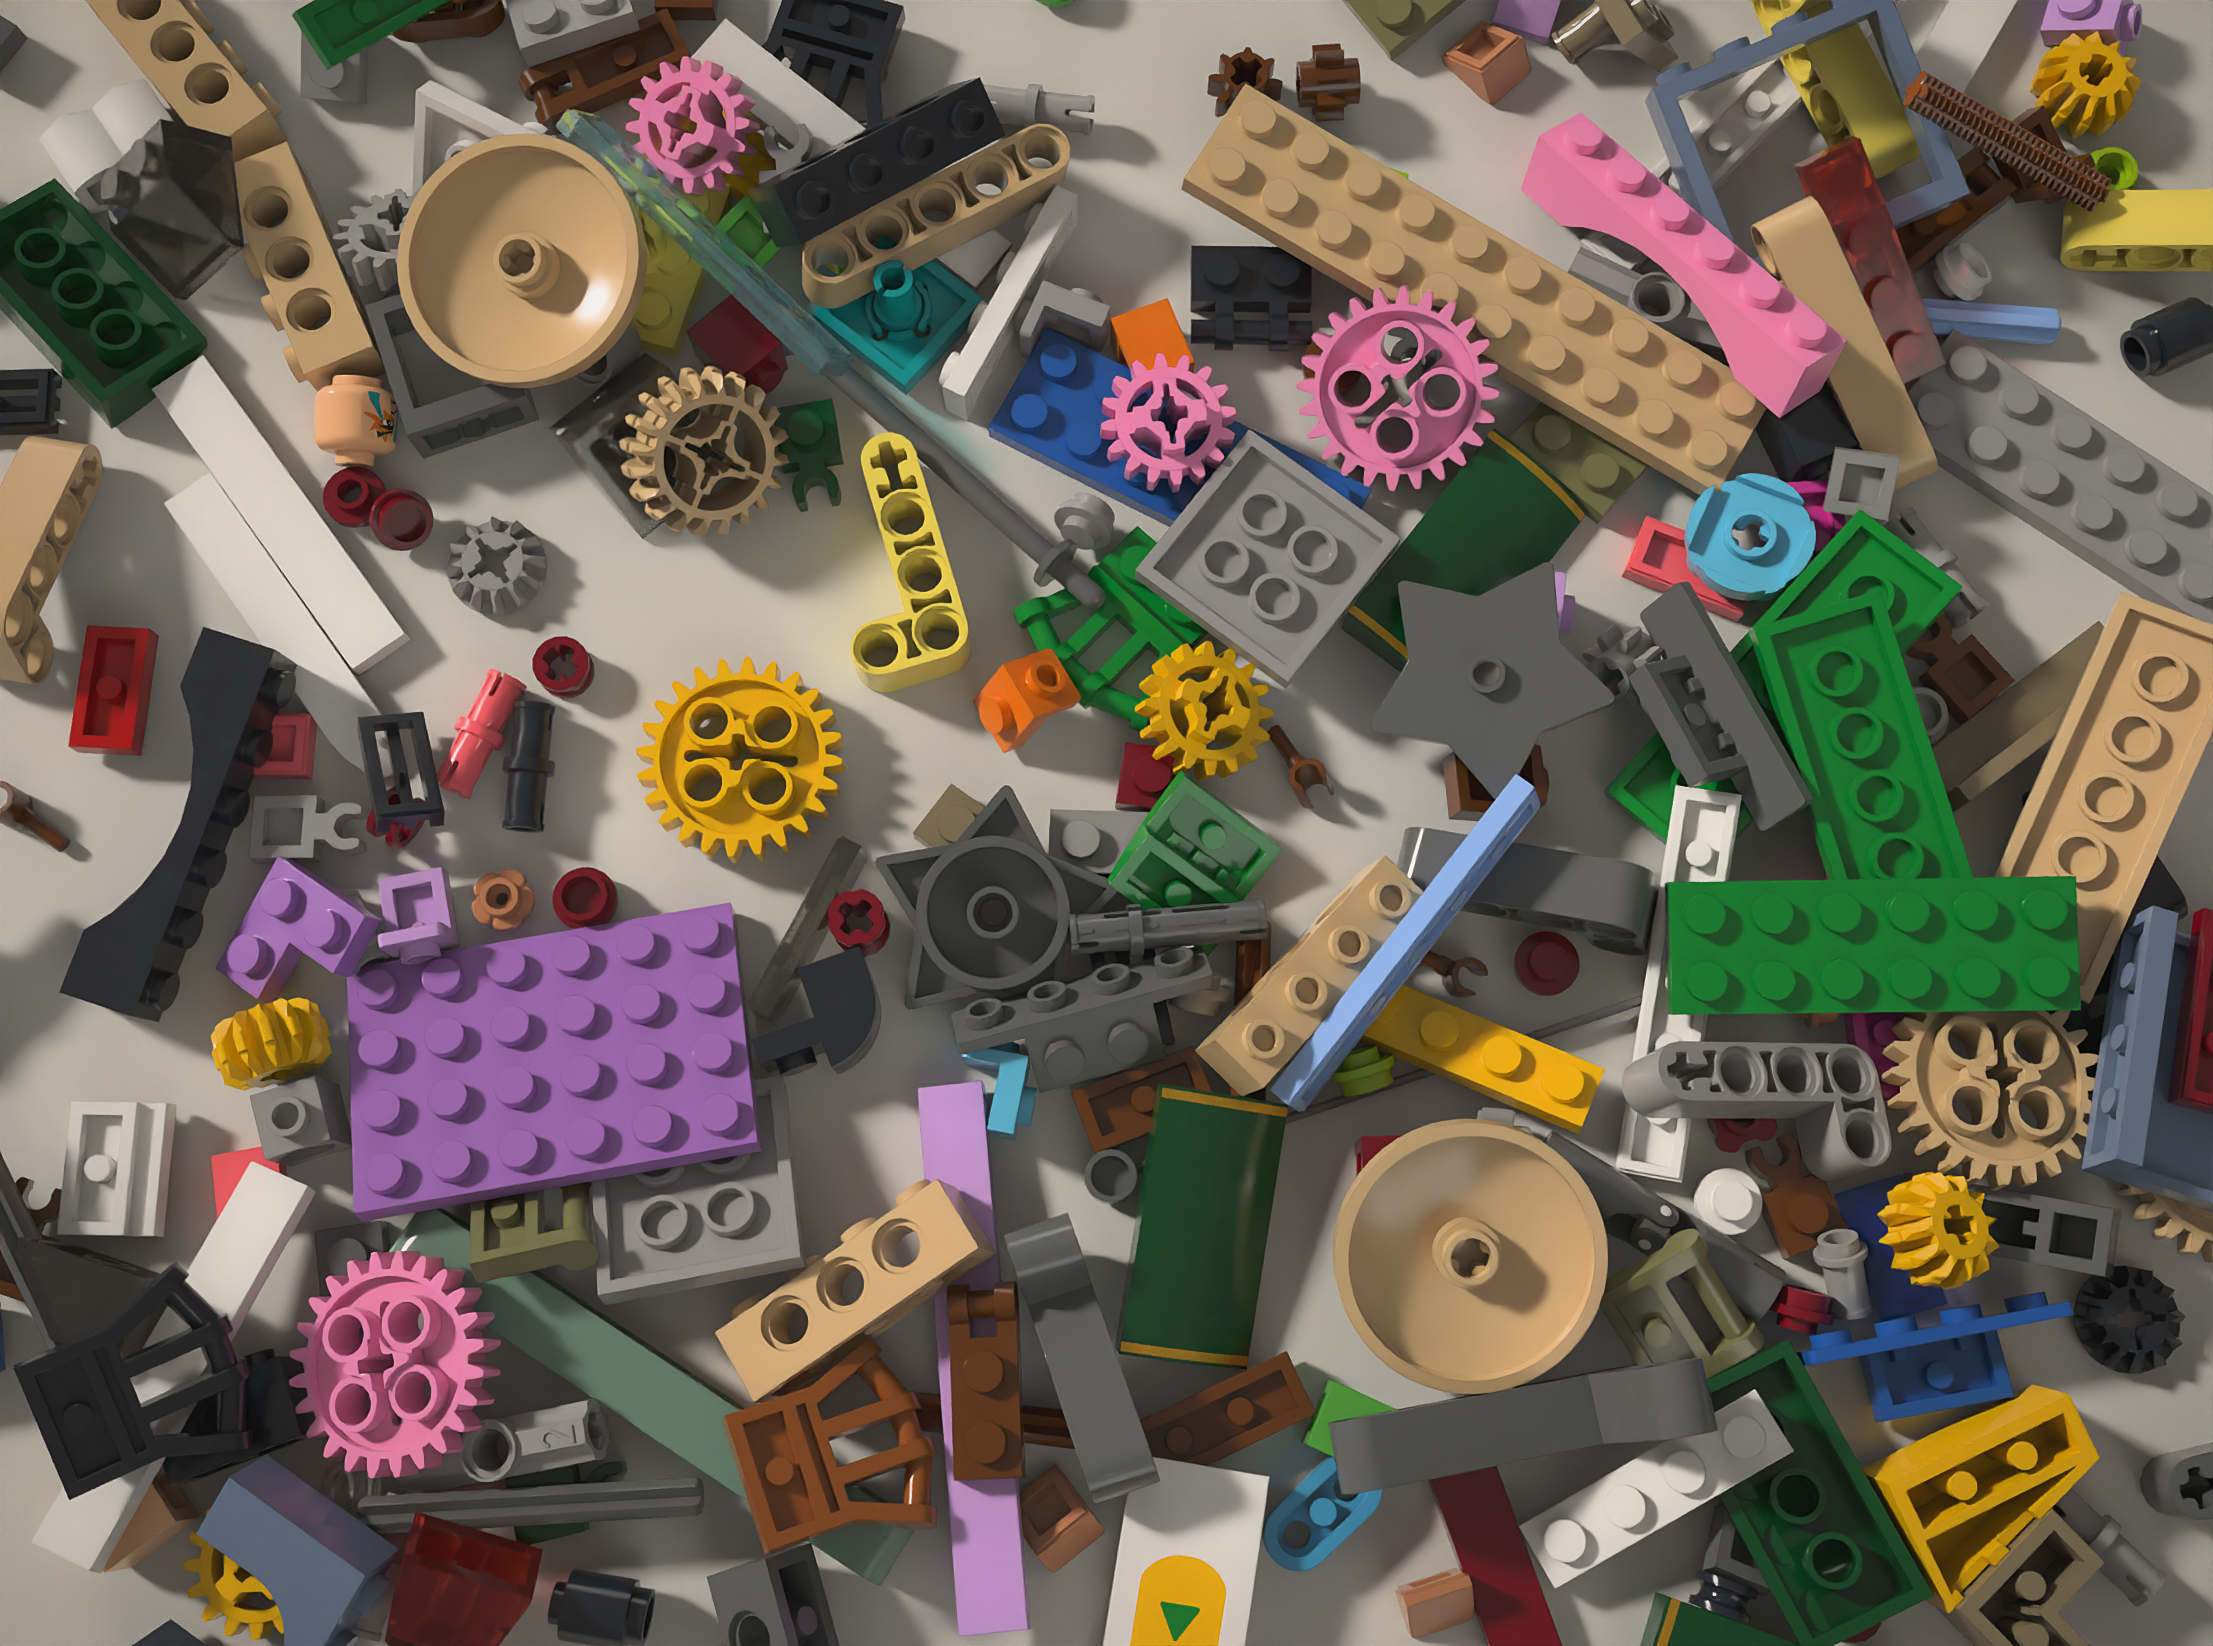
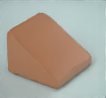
(1489, 61)
(1057, 1520)
(1436, 1602)

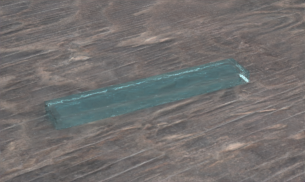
(707, 244)

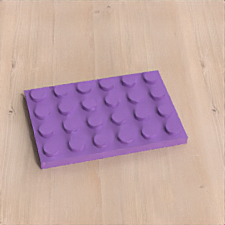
(549, 1062)

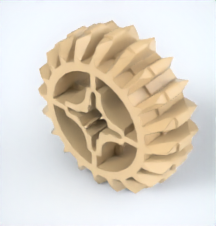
(715, 428)

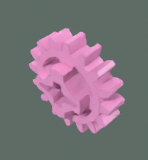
(701, 99)
(1190, 416)

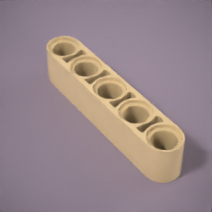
(949, 191)
(1808, 261)

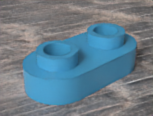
(1325, 1515)

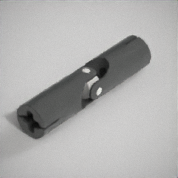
(1746, 1275)

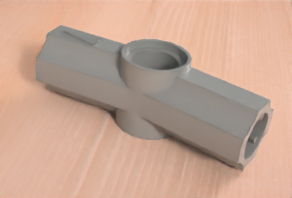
(1657, 289)

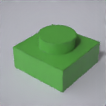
(745, 228)

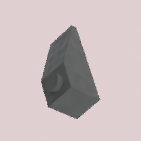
(2051, 1230)

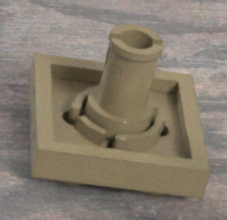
(1636, 24)

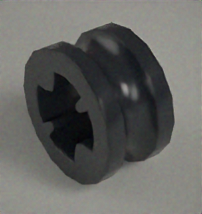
(1723, 1596)

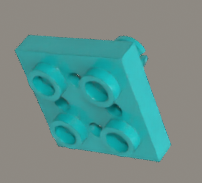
(899, 311)

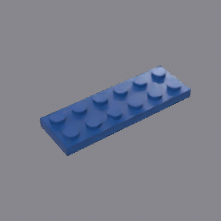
(1058, 420)

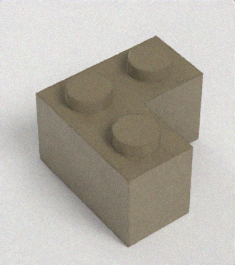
(2028, 1588)

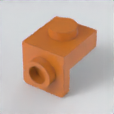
(1023, 697)

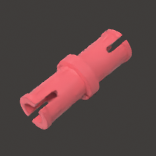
(479, 733)

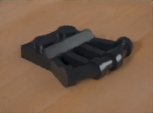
(842, 37)
(92, 1410)

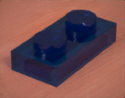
(1888, 1286)

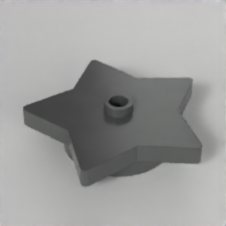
(1495, 724)
(950, 883)

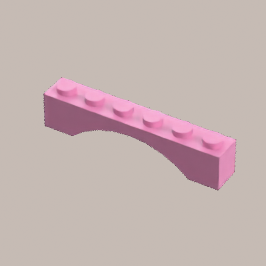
(1766, 332)

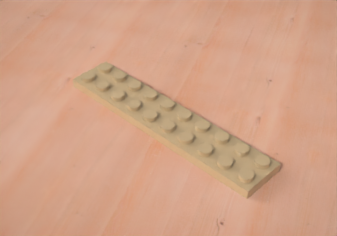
(1543, 324)

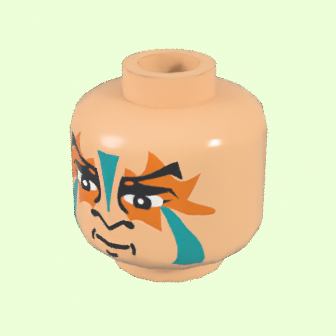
(355, 420)

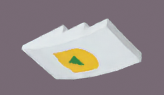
(1187, 1558)

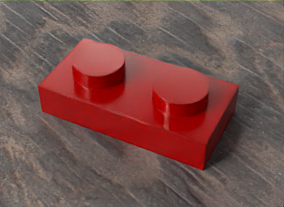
(113, 690)

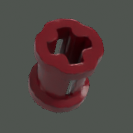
(859, 903)

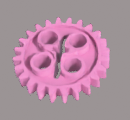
(1435, 429)
(395, 1363)

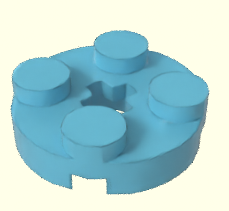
(1755, 572)

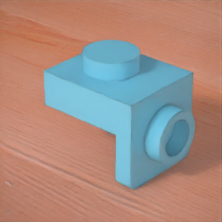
(1012, 1099)

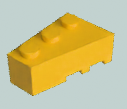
(1980, 1483)

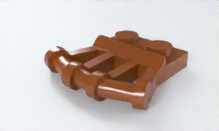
(792, 1471)

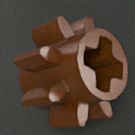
(1241, 70)
(1328, 82)

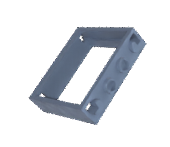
(1789, 35)

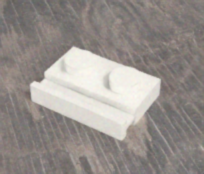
(117, 1169)

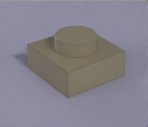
(947, 818)

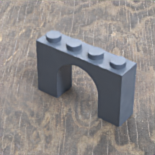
(302, 1548)

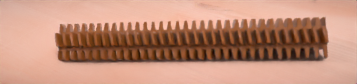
(2006, 141)

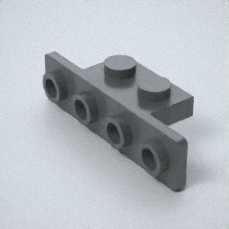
(1711, 712)
(1089, 1022)

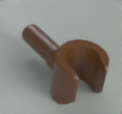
(1302, 771)
(19, 812)
(1449, 971)

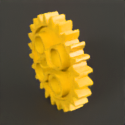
(734, 815)

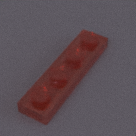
(1860, 220)

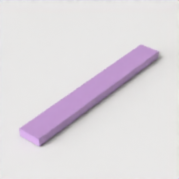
(982, 1512)

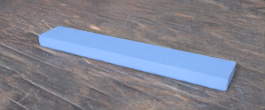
(1407, 944)

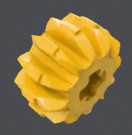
(2085, 85)
(271, 1043)
(1938, 1230)

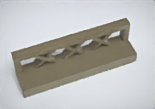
(2013, 723)

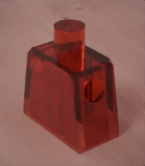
(459, 1586)

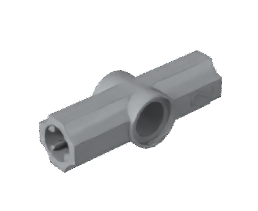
(536, 1444)

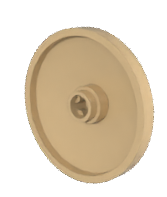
(521, 261)
(1470, 1256)

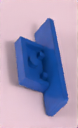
(1936, 1365)

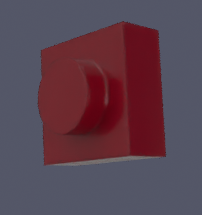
(1142, 778)

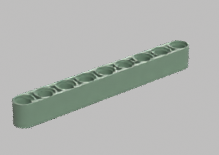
(630, 1379)

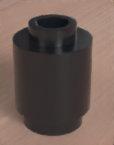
(2169, 338)
(601, 1609)

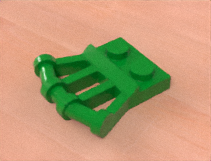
(1141, 611)

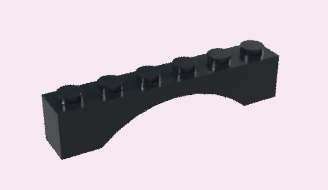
(136, 950)

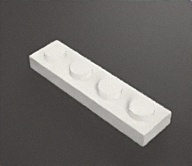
(1018, 278)
(1655, 1490)

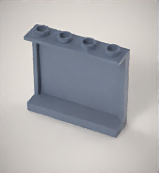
(2131, 1125)

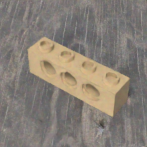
(165, 33)
(278, 187)
(1309, 978)
(949, 1250)

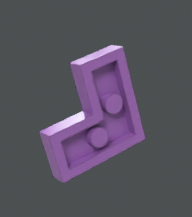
(295, 916)

